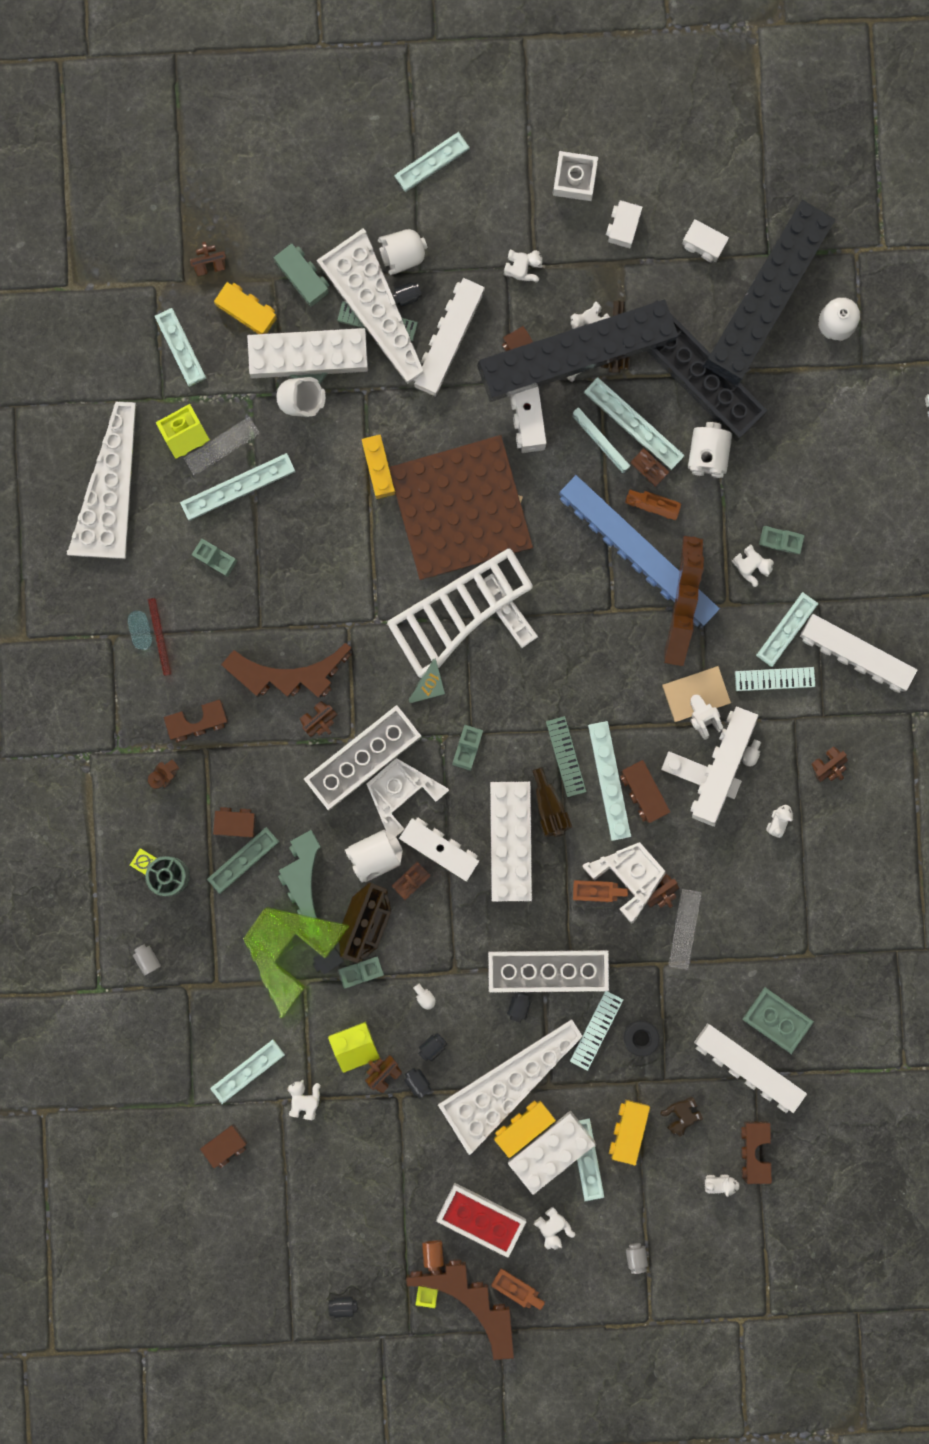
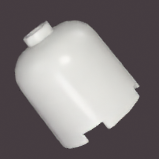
(402, 250)
(833, 323)
(301, 397)

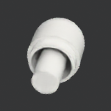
(751, 754)
(424, 997)

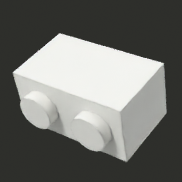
(624, 224)
(704, 241)

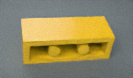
(245, 308)
(378, 466)
(524, 1128)
(629, 1132)

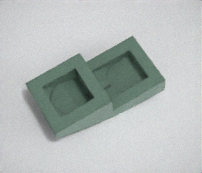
(781, 540)
(214, 557)
(467, 747)
(360, 972)

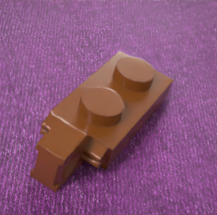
(654, 503)
(597, 891)
(517, 1290)

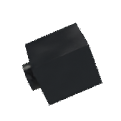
(327, 964)

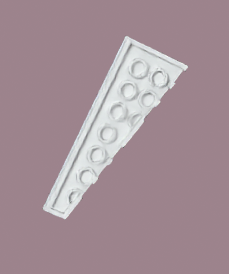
(361, 283)
(105, 510)

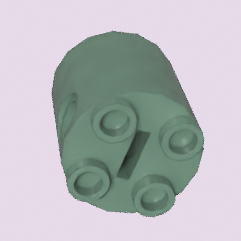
(163, 885)

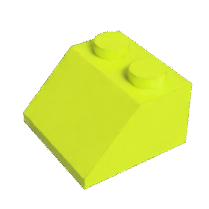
(182, 431)
(353, 1047)

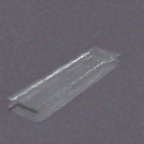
(221, 446)
(684, 929)

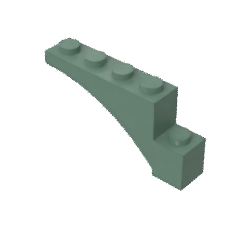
(299, 873)

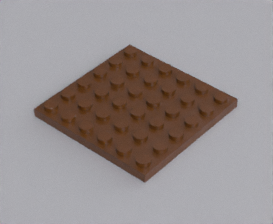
(460, 507)

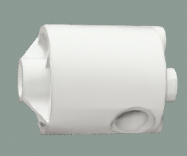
(710, 443)
(375, 855)

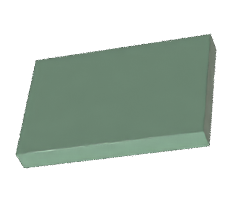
(778, 1020)

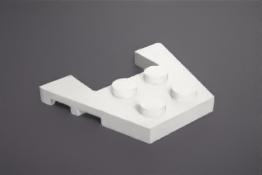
(396, 785)
(636, 870)

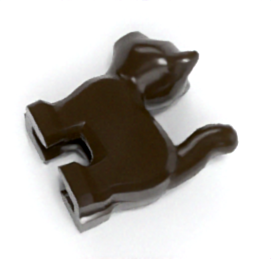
(683, 1112)

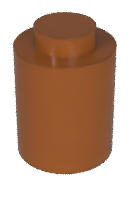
(433, 1255)

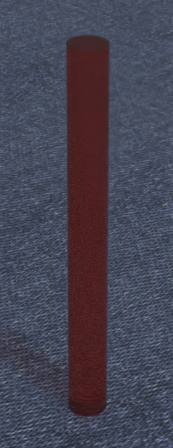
(159, 637)

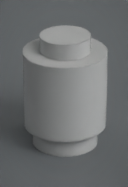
(637, 1258)

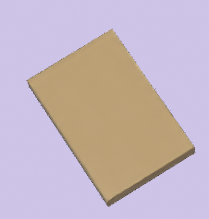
(706, 684)

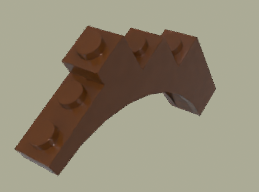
(686, 601)
(313, 677)
(454, 1282)

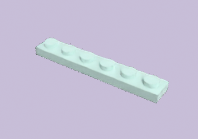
(634, 424)
(237, 487)
(609, 780)

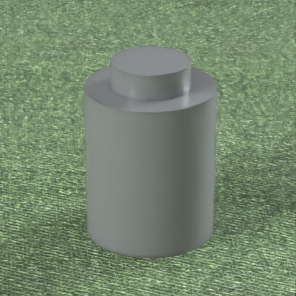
(146, 959)

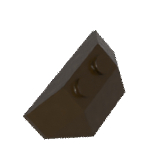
(366, 922)

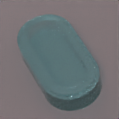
(140, 630)

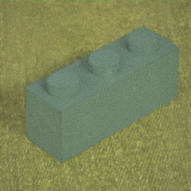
(302, 274)

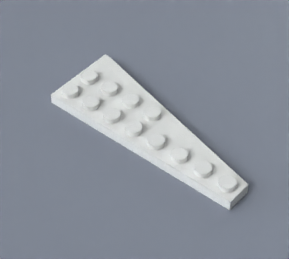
(489, 1099)

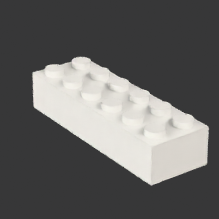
(307, 353)
(362, 757)
(510, 841)
(548, 971)

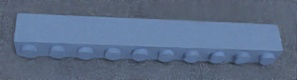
(630, 545)

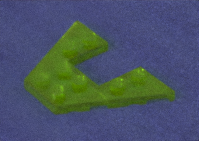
(270, 938)

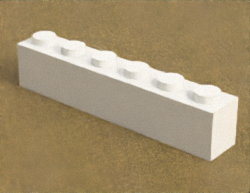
(449, 336)
(858, 653)
(725, 766)
(750, 1068)

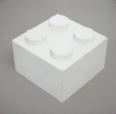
(575, 176)

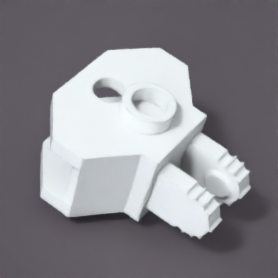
(703, 716)

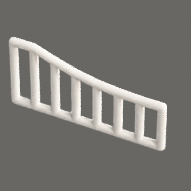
(464, 630)

